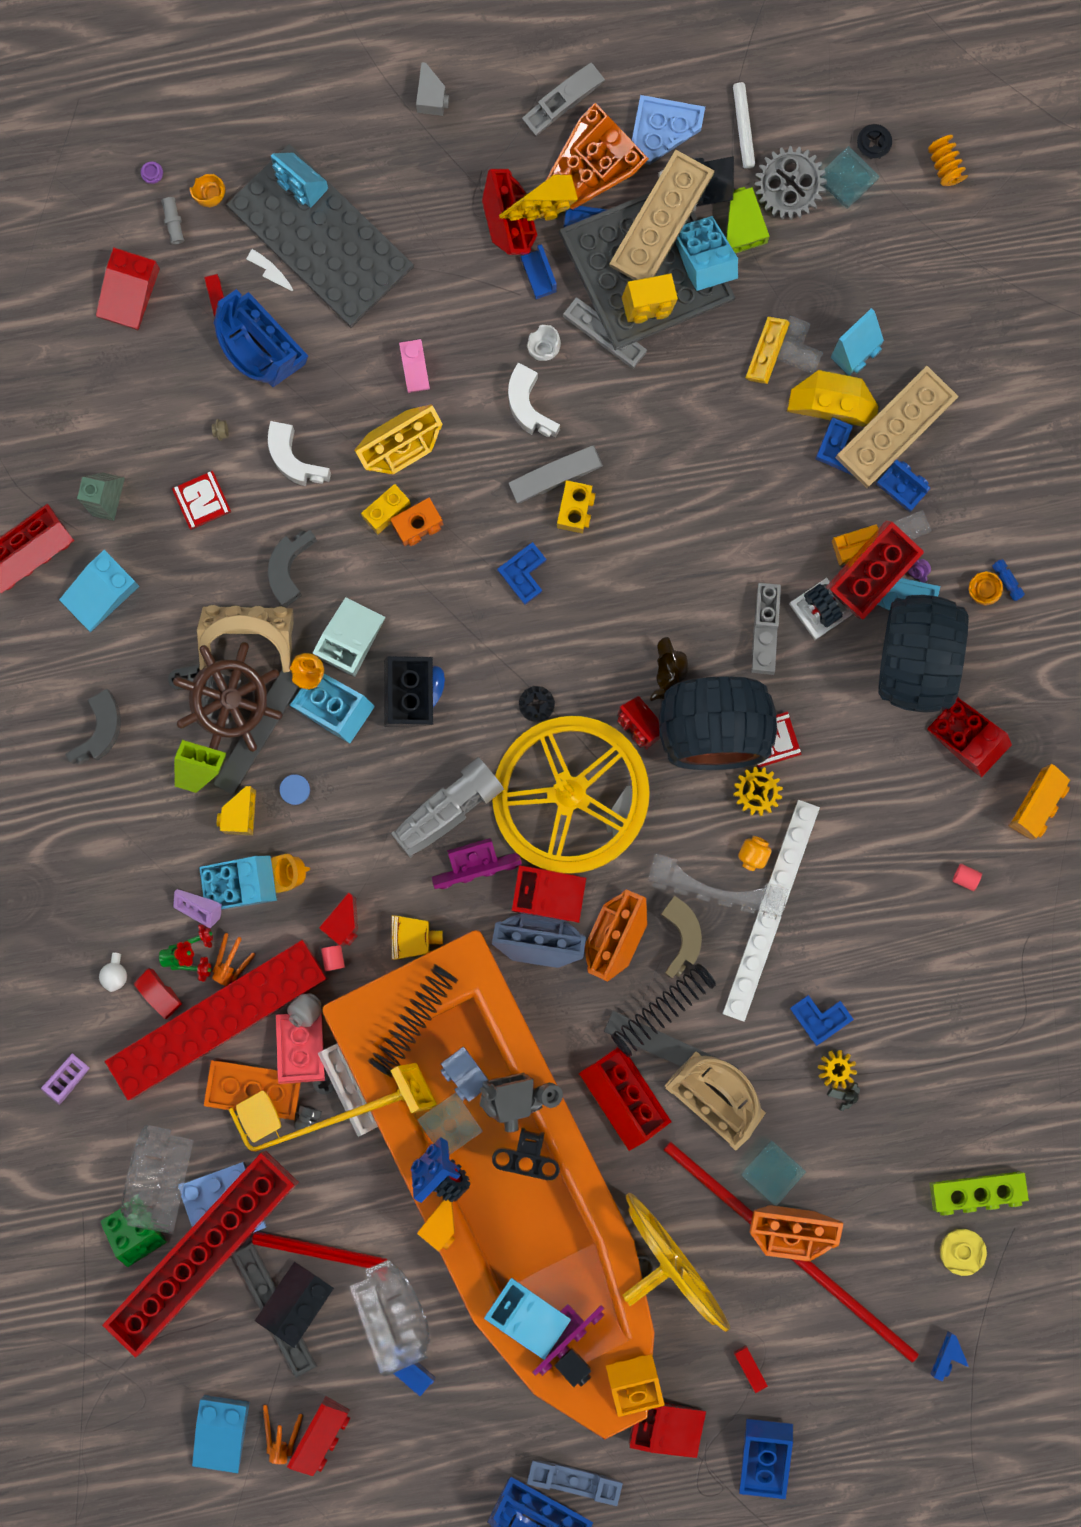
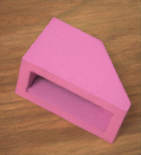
(414, 366)

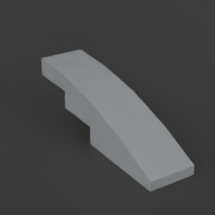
(555, 474)

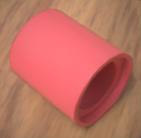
(967, 877)
(332, 958)

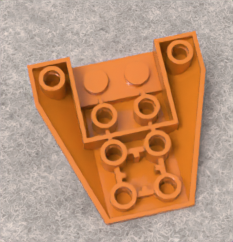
(597, 156)

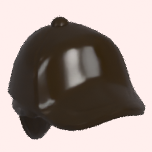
(672, 668)

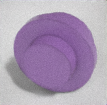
(151, 172)

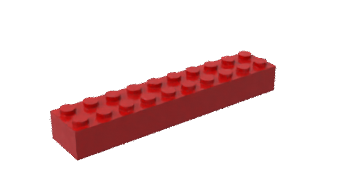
(216, 1020)
(200, 1253)

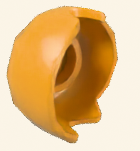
(208, 190)
(985, 588)
(307, 671)

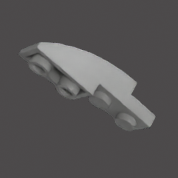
(563, 98)
(765, 628)

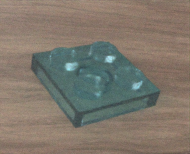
(849, 177)
(451, 1122)
(773, 1173)

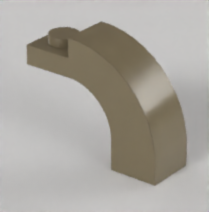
(688, 926)

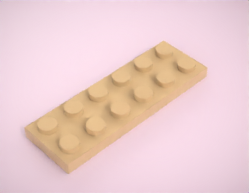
(662, 217)
(896, 427)

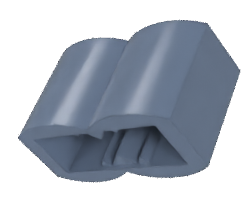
(465, 1074)

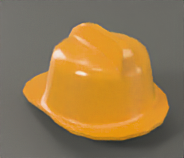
(288, 872)

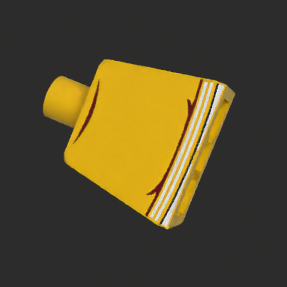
(412, 937)

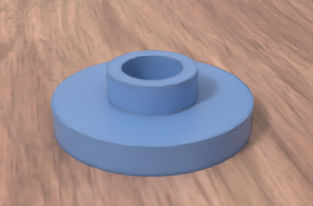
(294, 789)

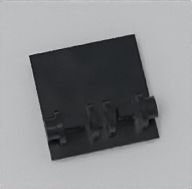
(722, 182)

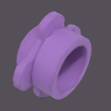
(920, 570)

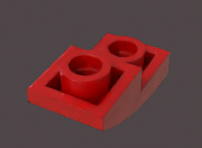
(157, 994)

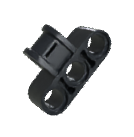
(527, 1149)

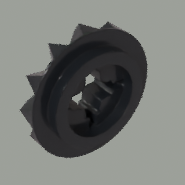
(874, 131)
(530, 712)

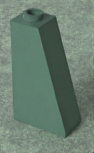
(101, 494)

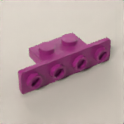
(474, 861)
(574, 1330)

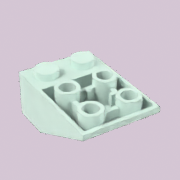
(349, 636)

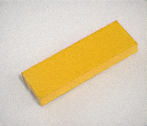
(767, 350)

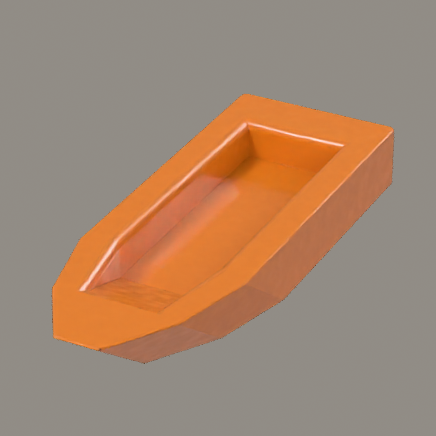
(548, 1235)

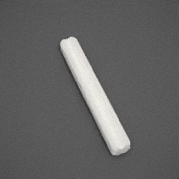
(744, 125)

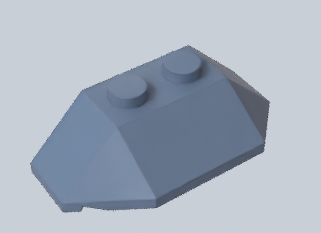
(539, 940)

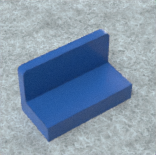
(539, 273)
(416, 1377)

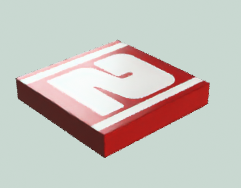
(201, 500)
(785, 743)

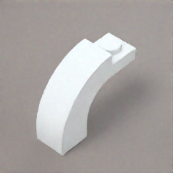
(519, 389)
(280, 447)

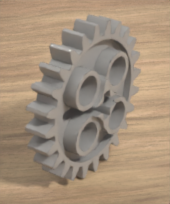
(805, 168)

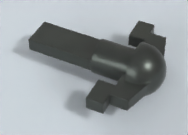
(850, 1097)

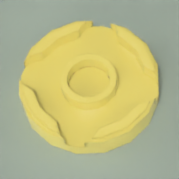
(963, 1252)

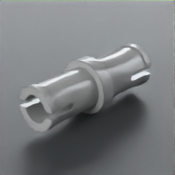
(172, 220)

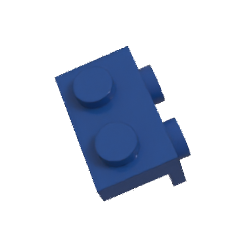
(903, 485)

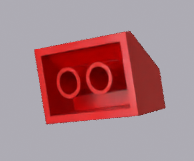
(319, 1437)

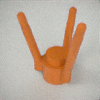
(224, 972)
(279, 1450)

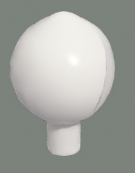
(113, 975)

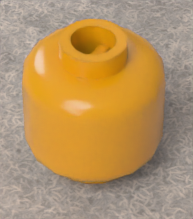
(754, 853)

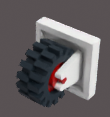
(819, 610)

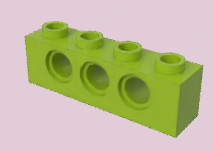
(1014, 1182)

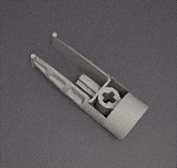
(447, 808)

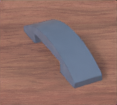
(574, 1481)

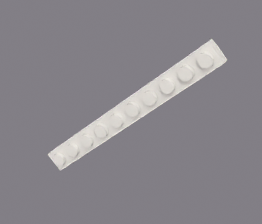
(765, 928)

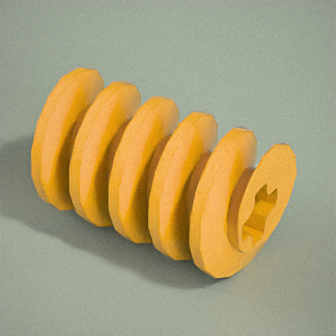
(946, 161)

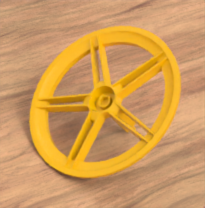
(571, 794)
(672, 1265)

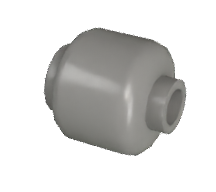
(304, 1010)

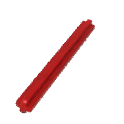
(316, 1250)

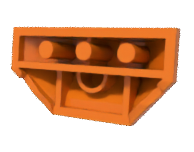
(616, 935)
(794, 1232)

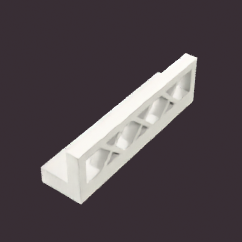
(346, 1088)

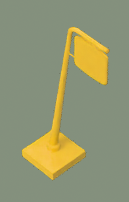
(261, 1118)

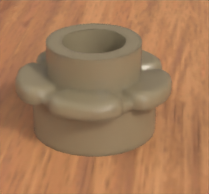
(220, 429)

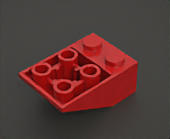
(640, 721)
(970, 737)
(548, 894)
(669, 1431)

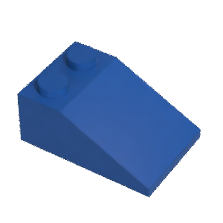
(766, 1458)

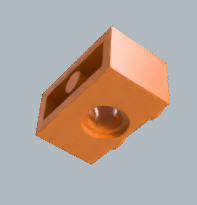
(425, 511)

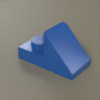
(949, 1351)

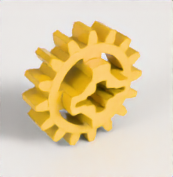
(752, 781)

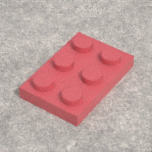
(299, 1051)

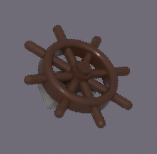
(223, 696)

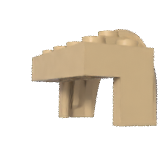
(271, 623)
(728, 1121)

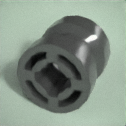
(307, 1117)
(646, 1265)

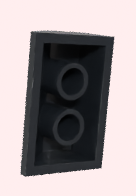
(408, 691)
(294, 1304)

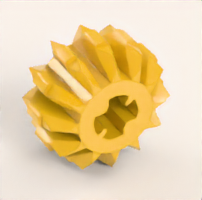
(844, 1073)

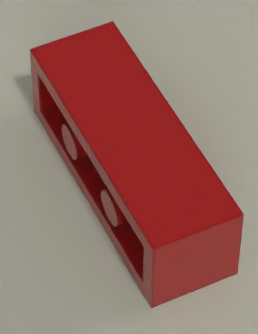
(214, 290)
(750, 1369)

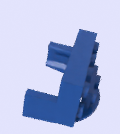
(247, 314)
(521, 1499)

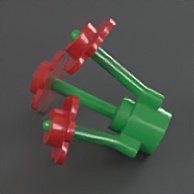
(181, 954)

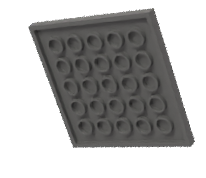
(591, 249)

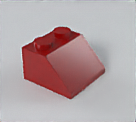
(342, 922)

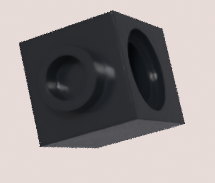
(574, 1368)

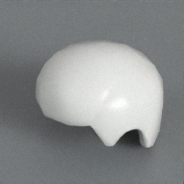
(544, 343)

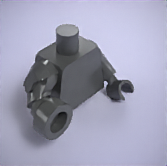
(515, 1098)

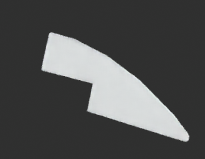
(271, 271)

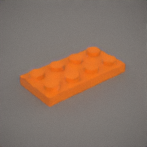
(234, 1083)

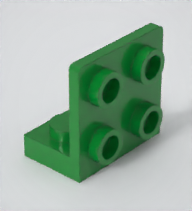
(130, 1242)

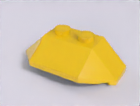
(835, 396)
(400, 440)

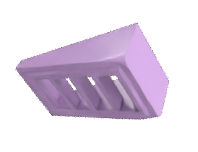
(197, 907)
(65, 1091)

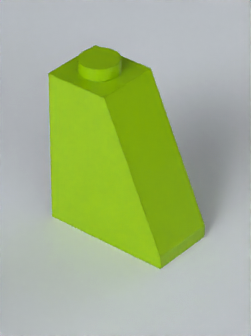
(745, 221)
(196, 765)

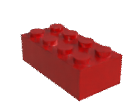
(874, 569)

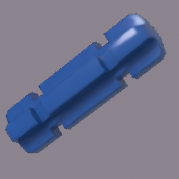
(1008, 580)

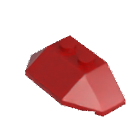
(499, 194)

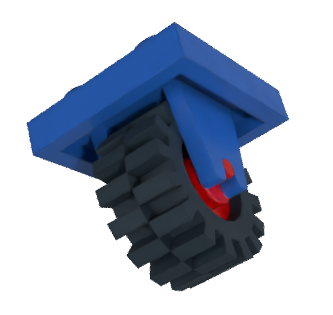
(438, 1174)

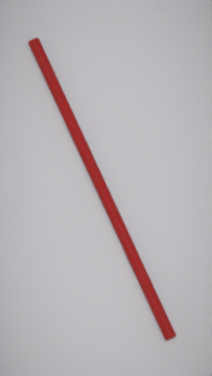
(810, 1268)

